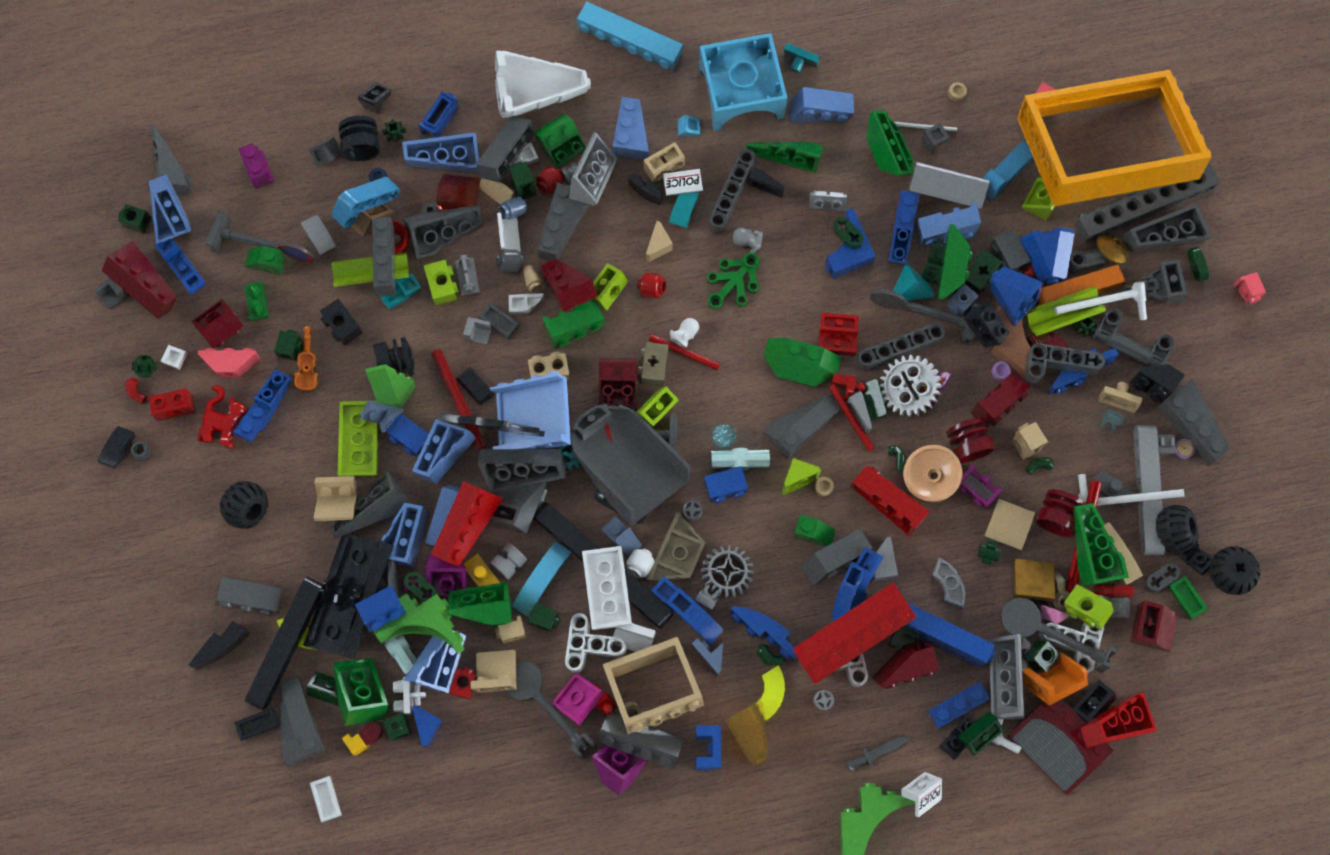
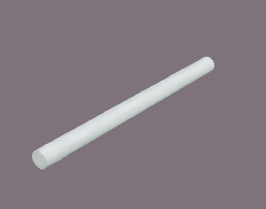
(923, 126)

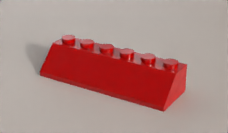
(854, 633)

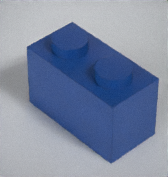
(408, 435)
(725, 485)
(380, 608)

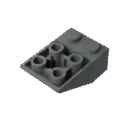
(518, 507)

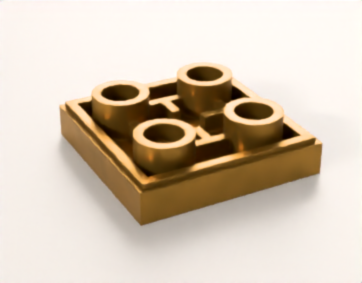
(1034, 580)

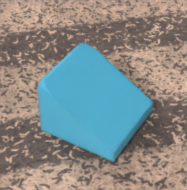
(688, 126)

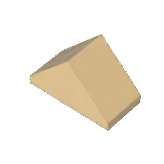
(659, 244)

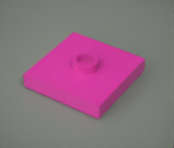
(577, 698)

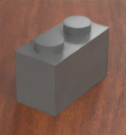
(1010, 251)

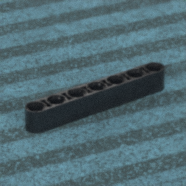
(285, 643)

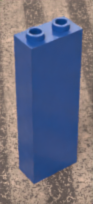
(951, 638)

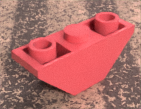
(229, 362)

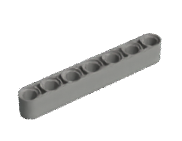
(1147, 481)

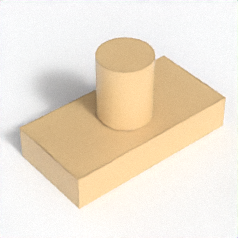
(1120, 398)

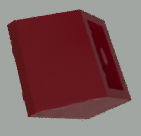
(1154, 626)

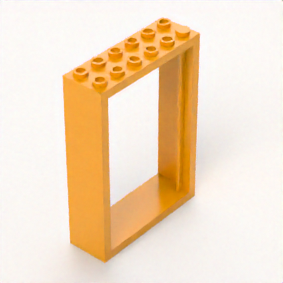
(1119, 180)

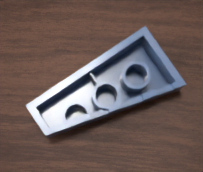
(447, 153)

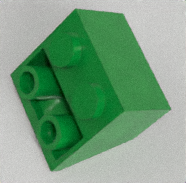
(560, 140)

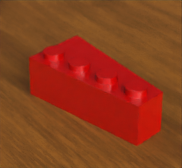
(889, 500)
(465, 523)
(1121, 722)

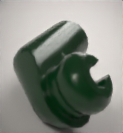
(899, 455)
(1045, 462)
(767, 657)

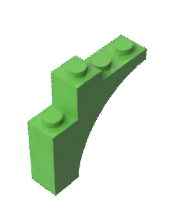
(427, 618)
(873, 808)

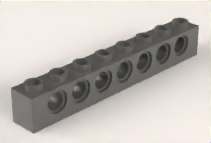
(1090, 230)

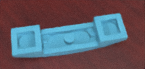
(541, 578)

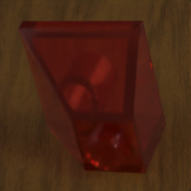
(457, 191)

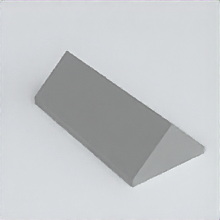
(592, 172)
(948, 185)
(1007, 678)

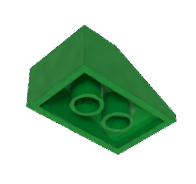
(482, 604)
(359, 691)

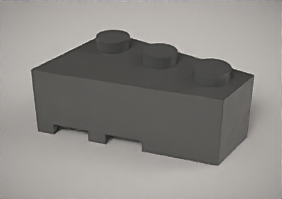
(835, 557)
(247, 596)

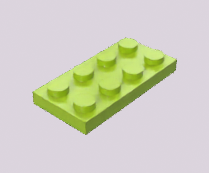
(356, 442)

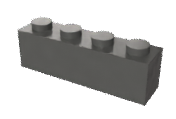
(505, 149)
(383, 256)
(647, 744)

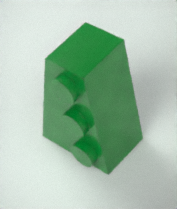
(573, 324)

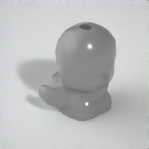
(745, 237)

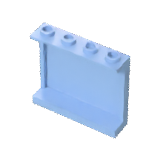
(534, 403)

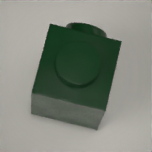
(288, 345)

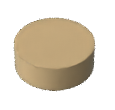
(957, 91)
(824, 486)

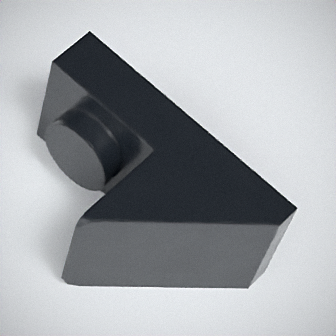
(373, 97)

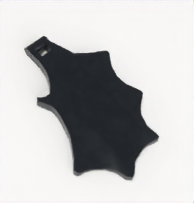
(490, 424)

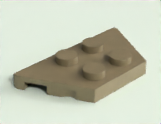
(678, 552)

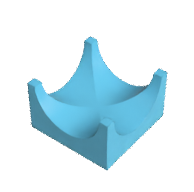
(742, 78)

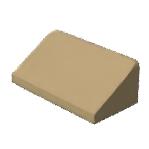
(496, 190)

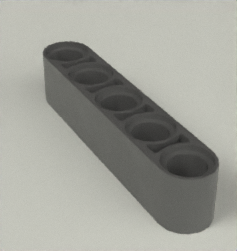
(736, 184)
(906, 340)

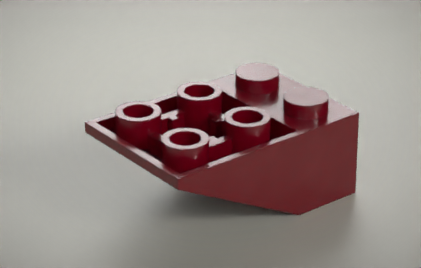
(618, 382)
(906, 664)

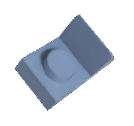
(380, 414)
(621, 536)
(712, 659)

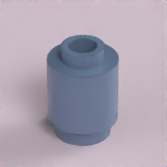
(513, 208)

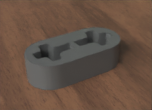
(1160, 574)

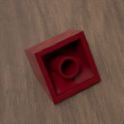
(217, 324)

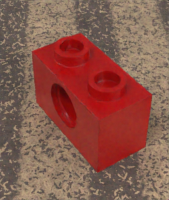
(171, 404)

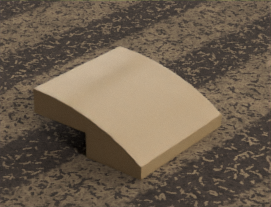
(1009, 524)

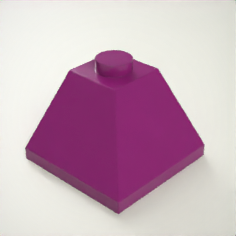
(445, 576)
(617, 768)

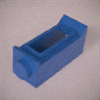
(444, 119)

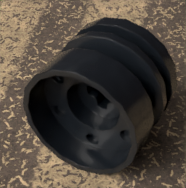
(359, 138)
(397, 357)

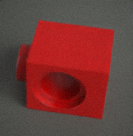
(466, 692)

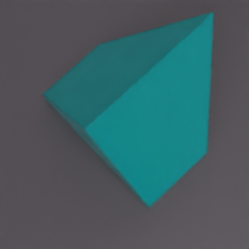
(912, 285)

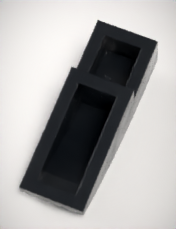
(219, 646)

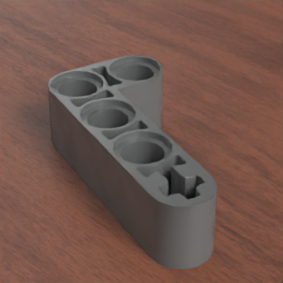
(1065, 362)

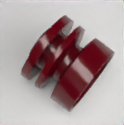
(969, 438)
(1058, 513)

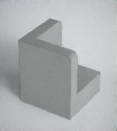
(477, 331)

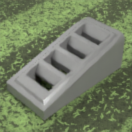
(859, 409)

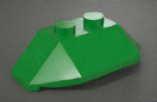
(888, 145)
(955, 262)
(801, 361)

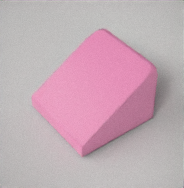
(1052, 614)

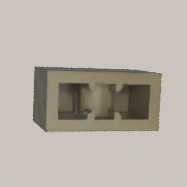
(656, 353)

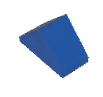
(426, 724)

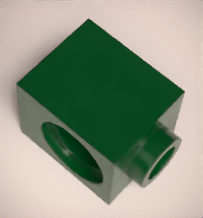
(141, 221)
(544, 618)
(1036, 660)
(397, 727)

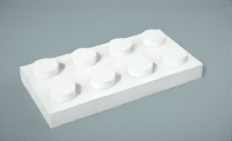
(606, 588)

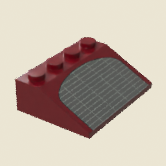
(1057, 746)

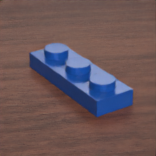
(958, 704)

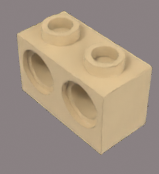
(664, 161)
(547, 363)
(1029, 440)

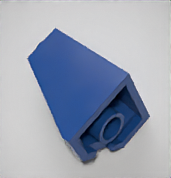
(1049, 253)
(1015, 292)

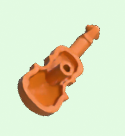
(306, 378)

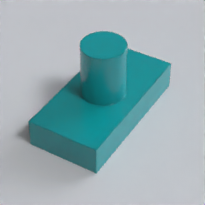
(800, 56)

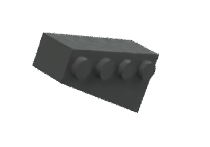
(560, 223)
(1195, 422)

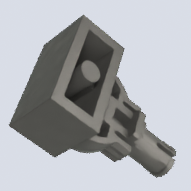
(1165, 283)

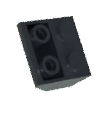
(1157, 381)

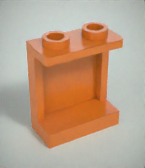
(1058, 682)

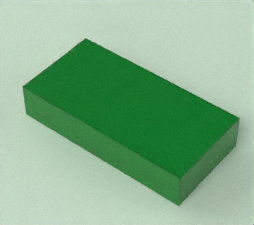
(1187, 597)

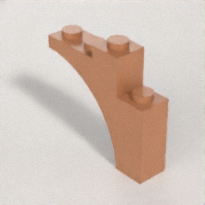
(1014, 347)

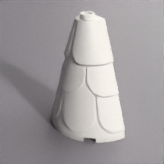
(533, 83)

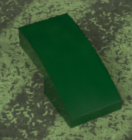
(934, 263)

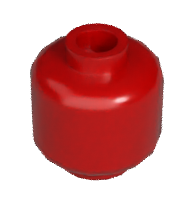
(548, 180)
(651, 285)

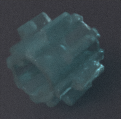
(723, 435)

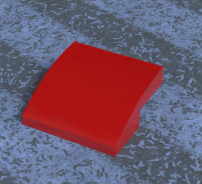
(839, 333)

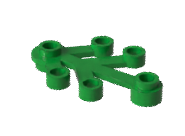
(734, 278)

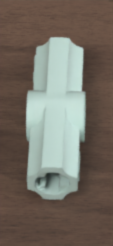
(740, 457)
(400, 650)

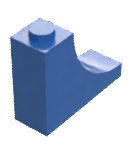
(847, 259)

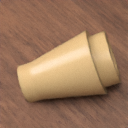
(533, 281)

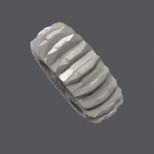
(736, 571)

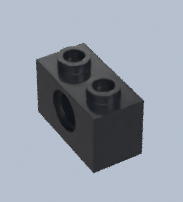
(335, 312)
(1095, 701)

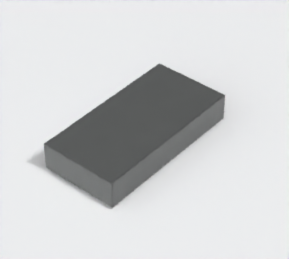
(499, 321)

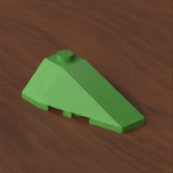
(389, 386)

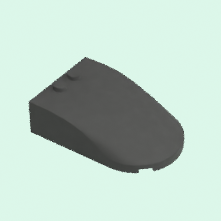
(632, 470)

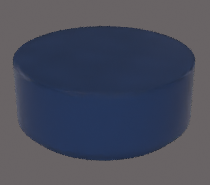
(376, 174)

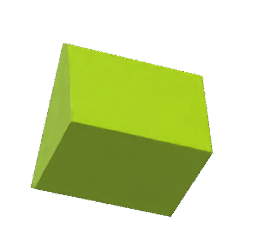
(1038, 201)
(800, 475)

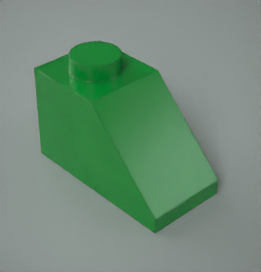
(265, 259)
(814, 531)

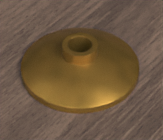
(1112, 248)

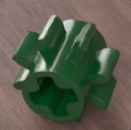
(394, 131)
(1081, 326)
(144, 366)
(989, 552)

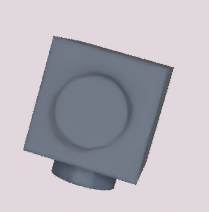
(962, 300)

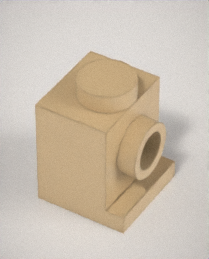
(511, 631)

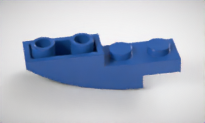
(903, 227)
(1076, 379)
(264, 407)
(855, 582)
(687, 610)
(759, 624)

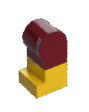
(368, 736)

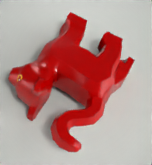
(220, 422)

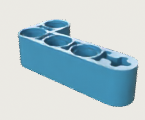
(1008, 170)
(362, 198)

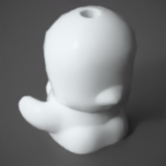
(686, 332)

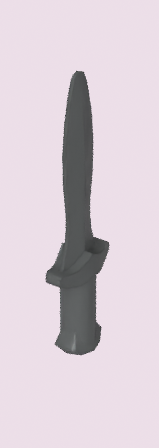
(870, 755)

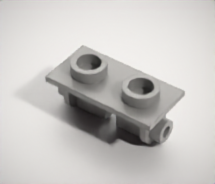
(834, 201)
(467, 275)

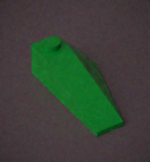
(794, 154)
(1096, 552)

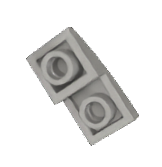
(318, 234)

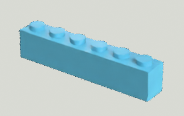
(629, 36)

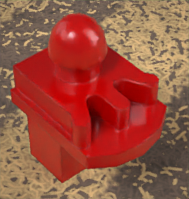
(848, 382)
(606, 704)

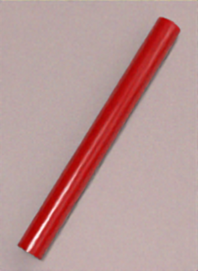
(685, 352)
(851, 417)

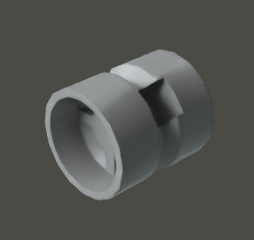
(508, 561)

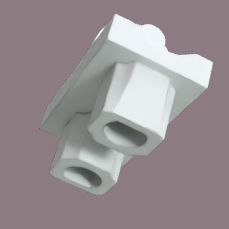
(405, 706)

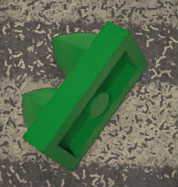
(256, 301)

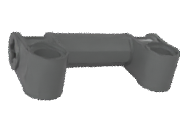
(1107, 334)

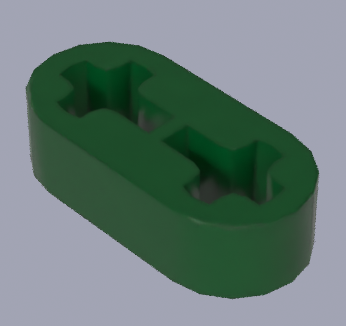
(850, 231)
(1198, 264)
(423, 585)

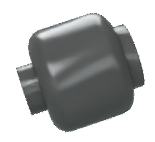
(509, 261)

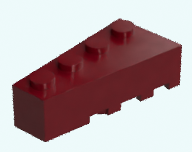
(139, 279)

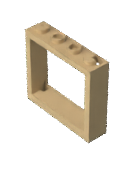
(644, 658)

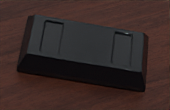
(475, 386)
(256, 724)

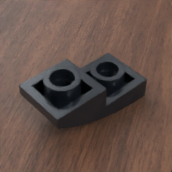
(649, 191)
(113, 450)
(1196, 559)
(952, 744)

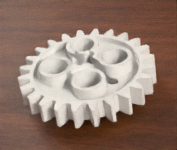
(925, 376)

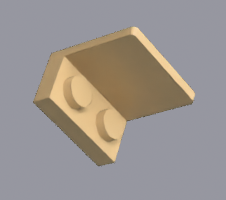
(335, 498)
(495, 671)

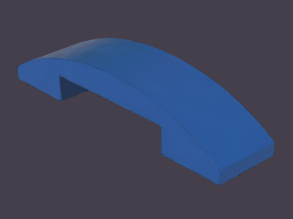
(180, 265)

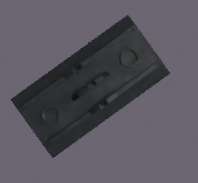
(351, 579)

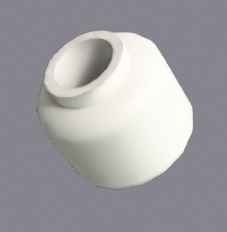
(640, 563)

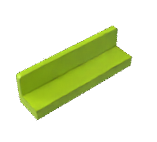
(361, 270)
(1043, 319)

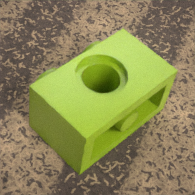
(440, 271)
(609, 285)
(657, 405)
(1082, 598)

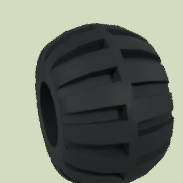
(243, 504)
(1177, 529)
(1224, 571)

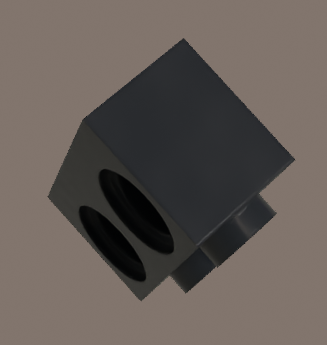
(986, 325)

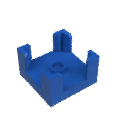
(709, 733)

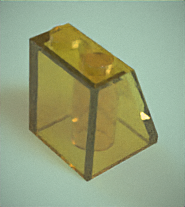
(750, 732)

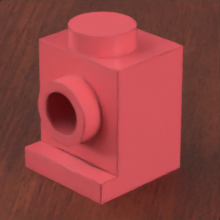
(1250, 287)

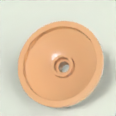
(930, 461)

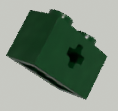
(522, 180)
(984, 263)

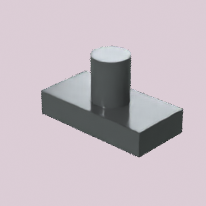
(670, 435)
(1112, 486)

